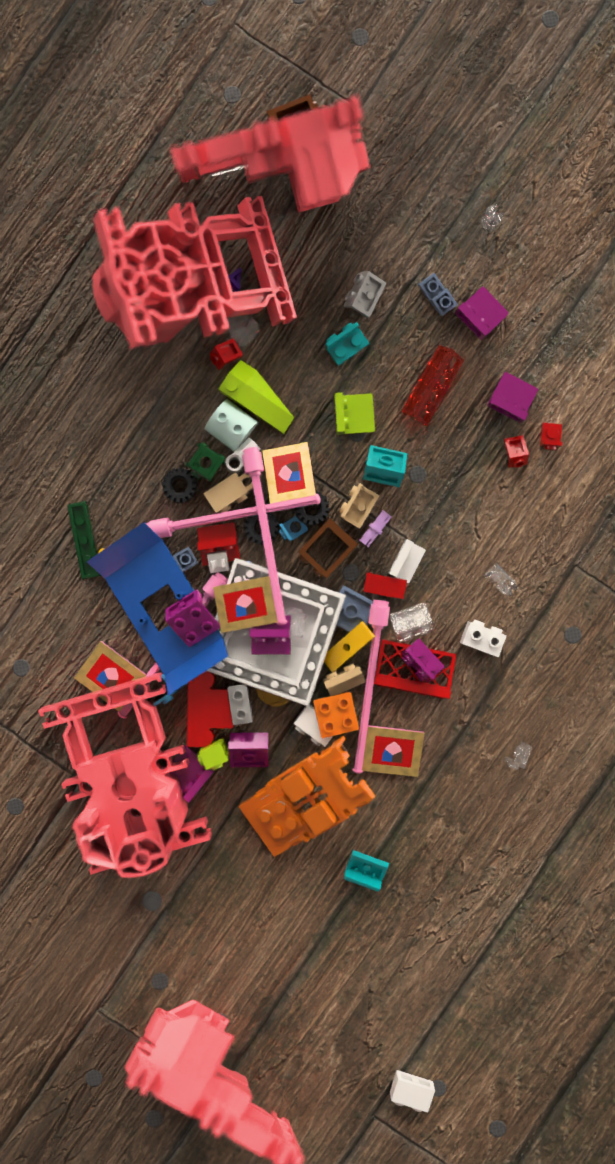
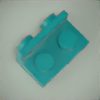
(346, 344)

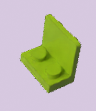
(354, 413)

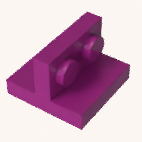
(271, 639)
(249, 749)

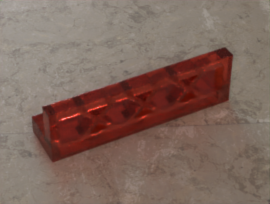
(430, 382)

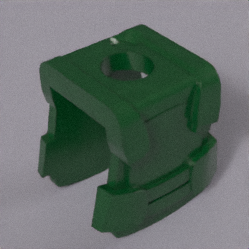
(206, 473)

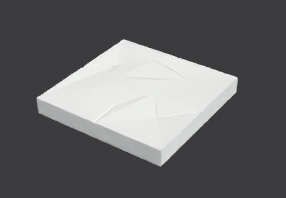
(284, 675)

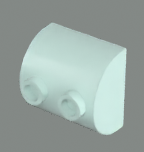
(230, 425)

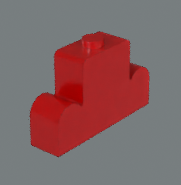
(206, 710)

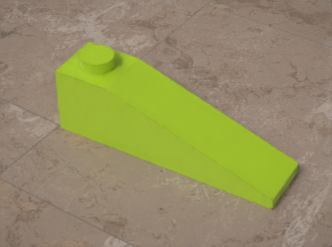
(252, 392)

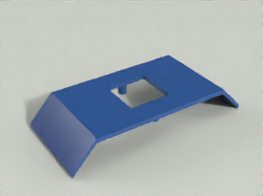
(136, 570)

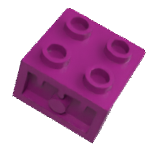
(481, 313)
(512, 397)
(191, 619)
(422, 661)
(193, 776)

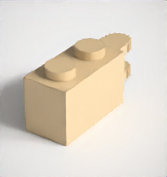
(228, 492)

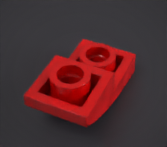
(385, 585)

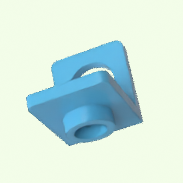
(287, 533)
(167, 698)

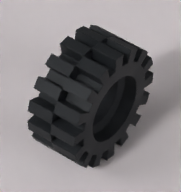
(168, 485)
(314, 519)
(256, 538)

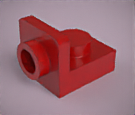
(225, 353)
(551, 436)
(516, 451)

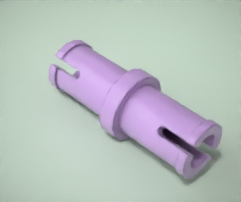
(375, 528)

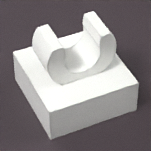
(218, 561)

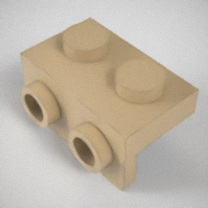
(359, 506)
(345, 680)

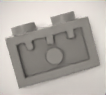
(364, 293)
(240, 704)

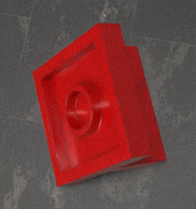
(218, 538)

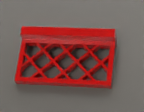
(410, 685)

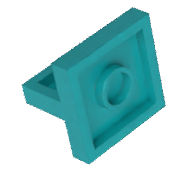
(385, 466)

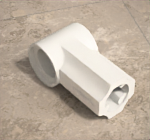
(249, 443)

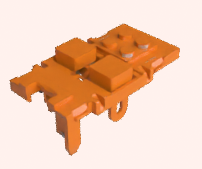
(280, 818)

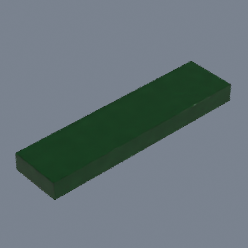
(83, 537)

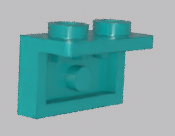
(365, 870)

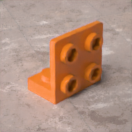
(336, 714)

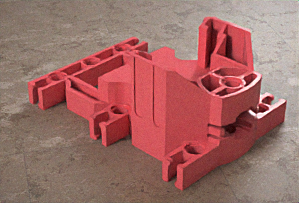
(312, 147)
(170, 276)
(124, 781)
(187, 1072)

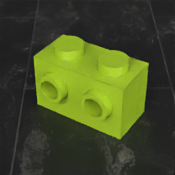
(214, 754)

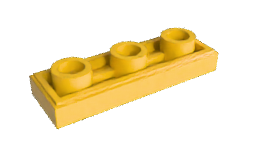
(340, 653)

